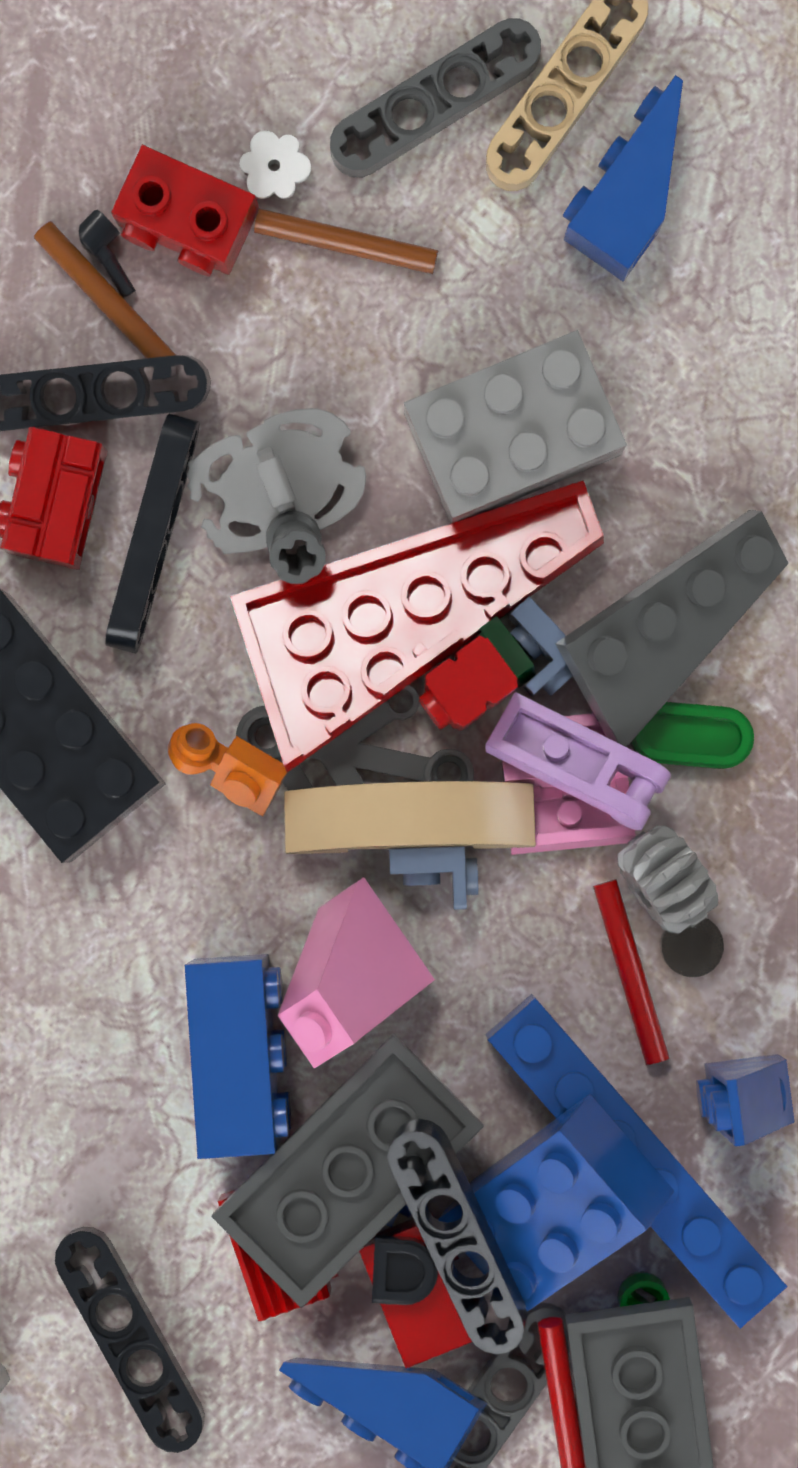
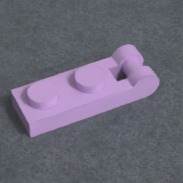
(576, 760)

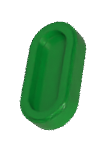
(696, 736)

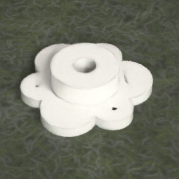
(269, 150)

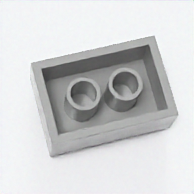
(514, 427)

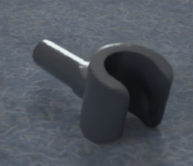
(95, 235)

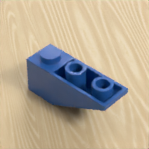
(630, 201)
(746, 1097)
(408, 1407)

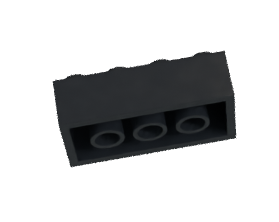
(58, 745)

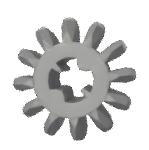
(668, 879)

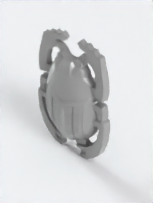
(277, 476)

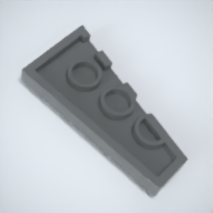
(662, 630)

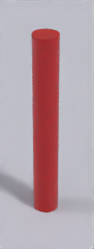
(631, 972)
(561, 1392)

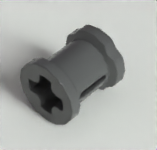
(309, 557)

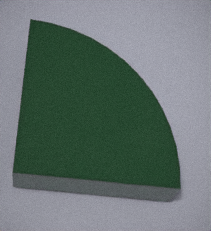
(509, 650)

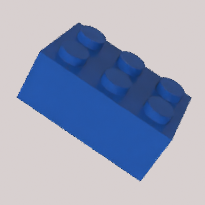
(236, 1056)
(566, 1200)

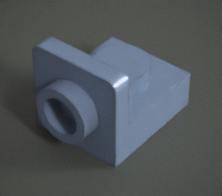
(538, 636)
(425, 864)

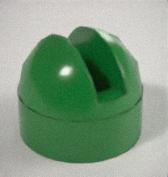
(645, 1281)

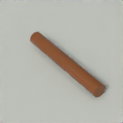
(345, 241)
(101, 292)

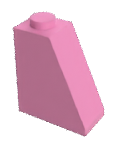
(349, 974)

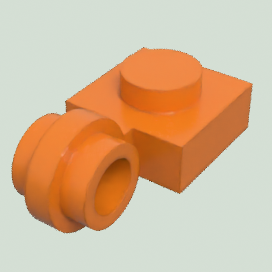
(242, 770)

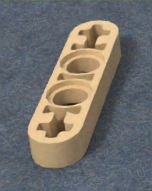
(562, 83)

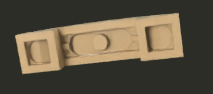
(409, 816)

